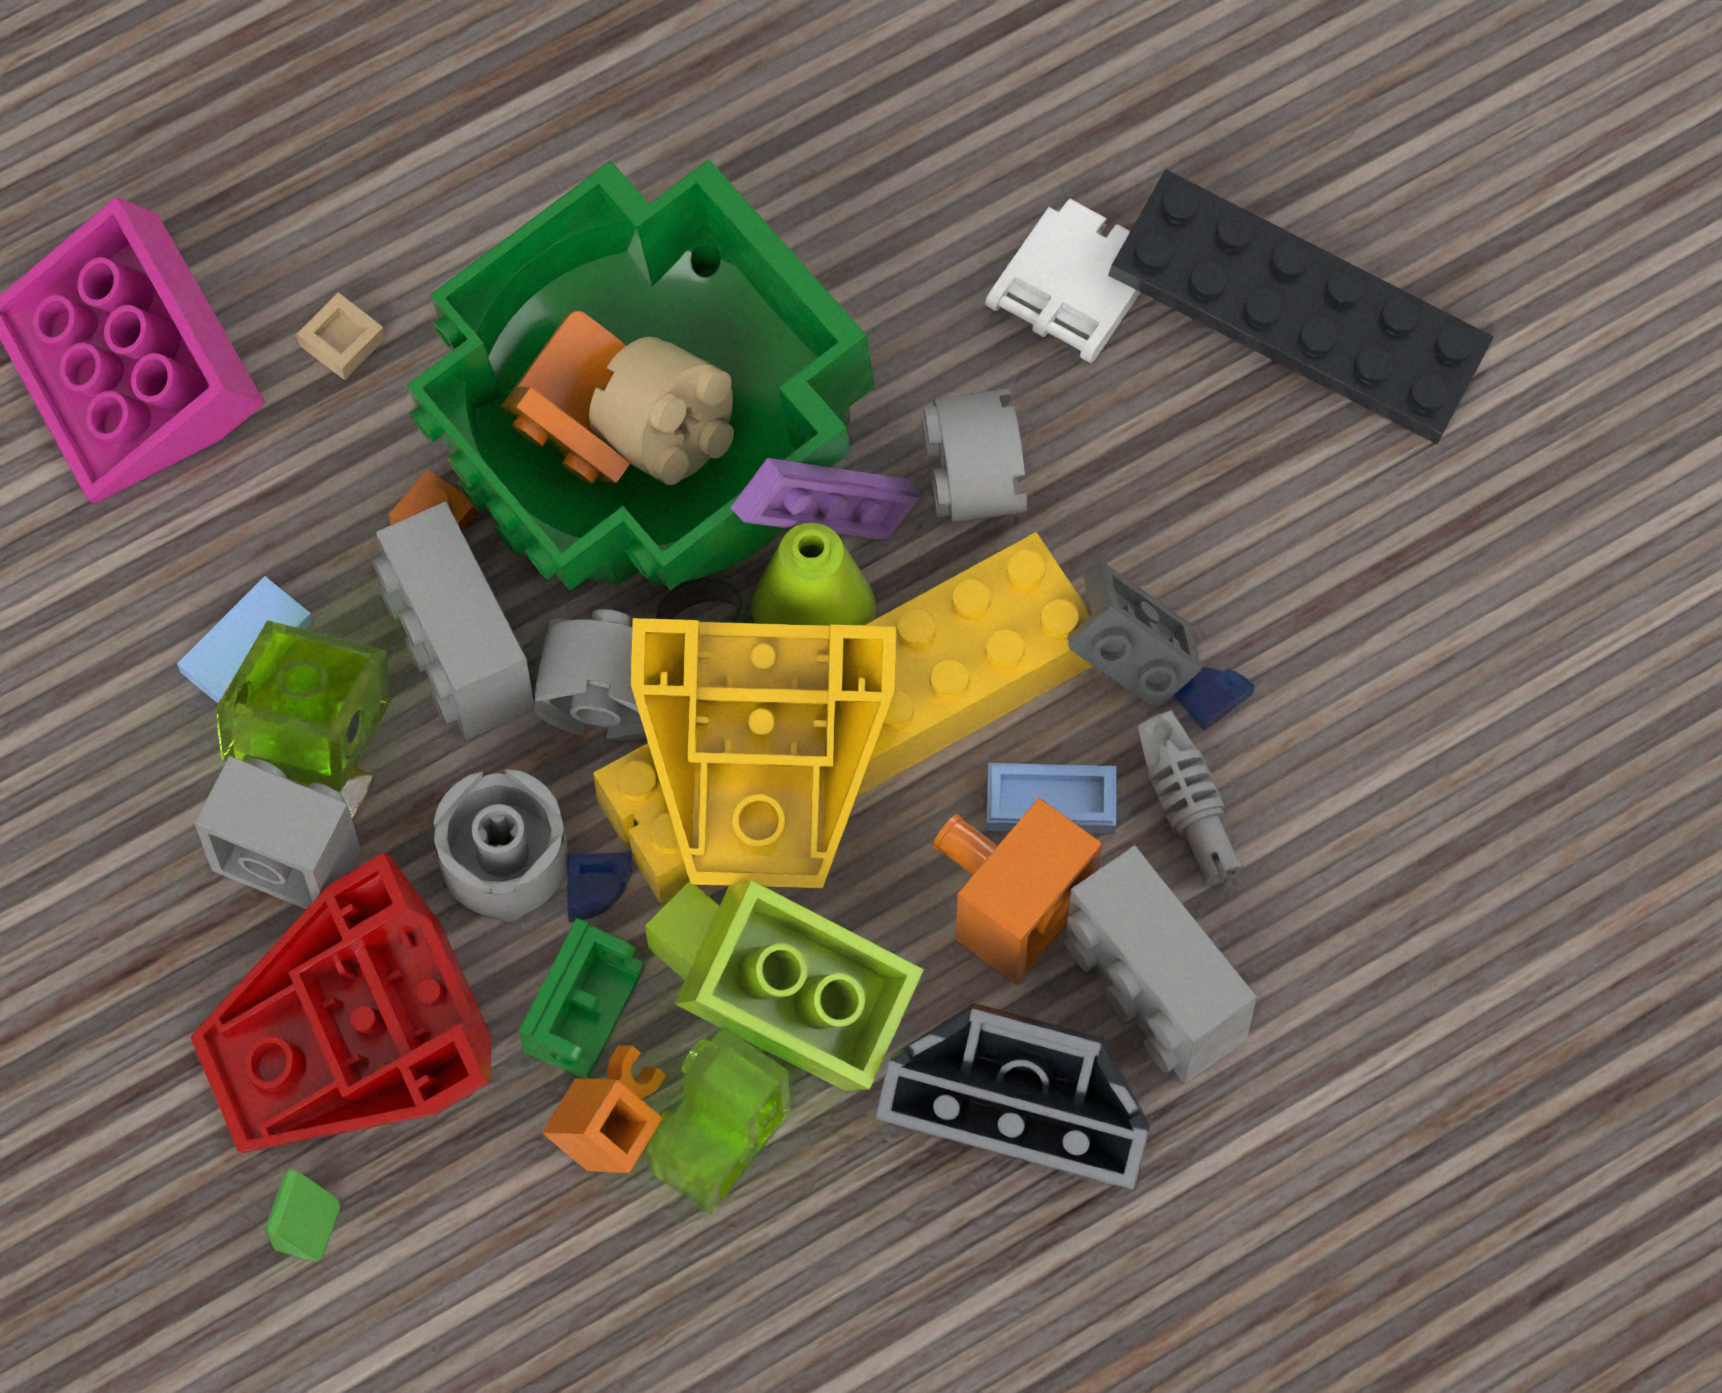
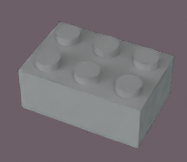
(452, 622)
(1158, 966)

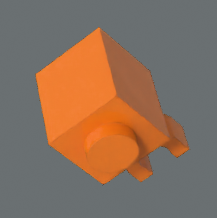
(605, 1120)

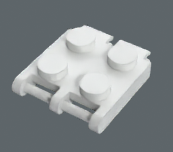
(1064, 281)

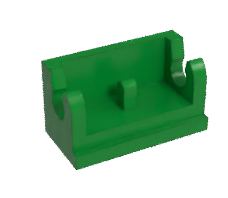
(581, 1000)

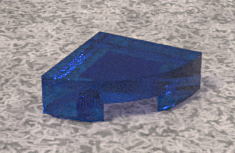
(1213, 695)
(596, 882)

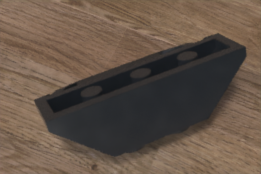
(1019, 1093)

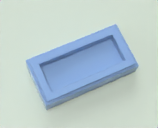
(223, 649)
(1077, 791)

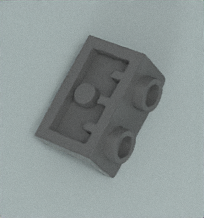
(1134, 637)

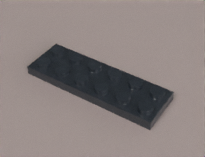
(1301, 306)

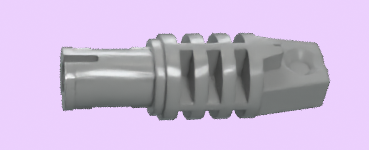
(1188, 795)

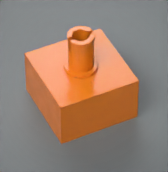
(1018, 887)

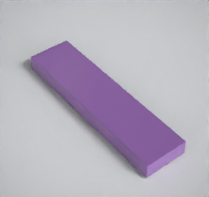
(841, 499)

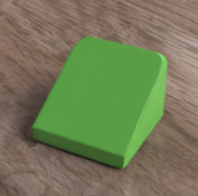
(302, 1217)

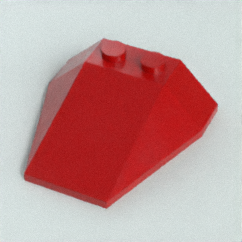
(346, 1020)

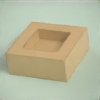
(341, 336)

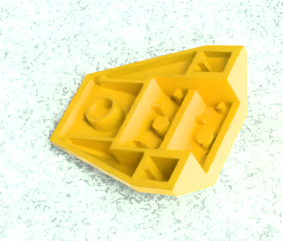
(761, 739)

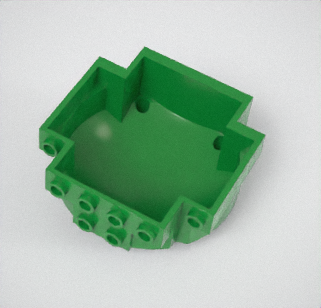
(675, 269)

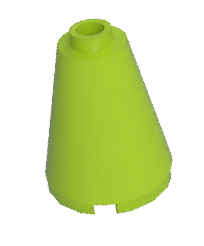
(812, 582)

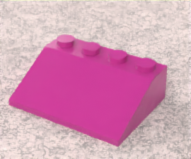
(123, 352)

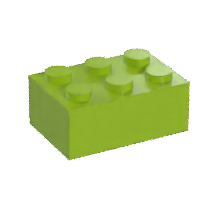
(799, 986)

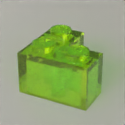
(727, 1118)

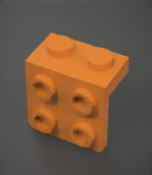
(556, 397)

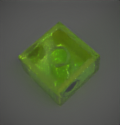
(304, 704)

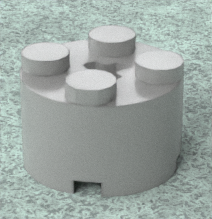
(976, 454)
(588, 676)
(500, 809)

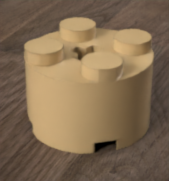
(664, 409)

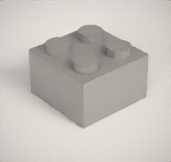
(276, 832)

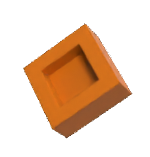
(429, 492)

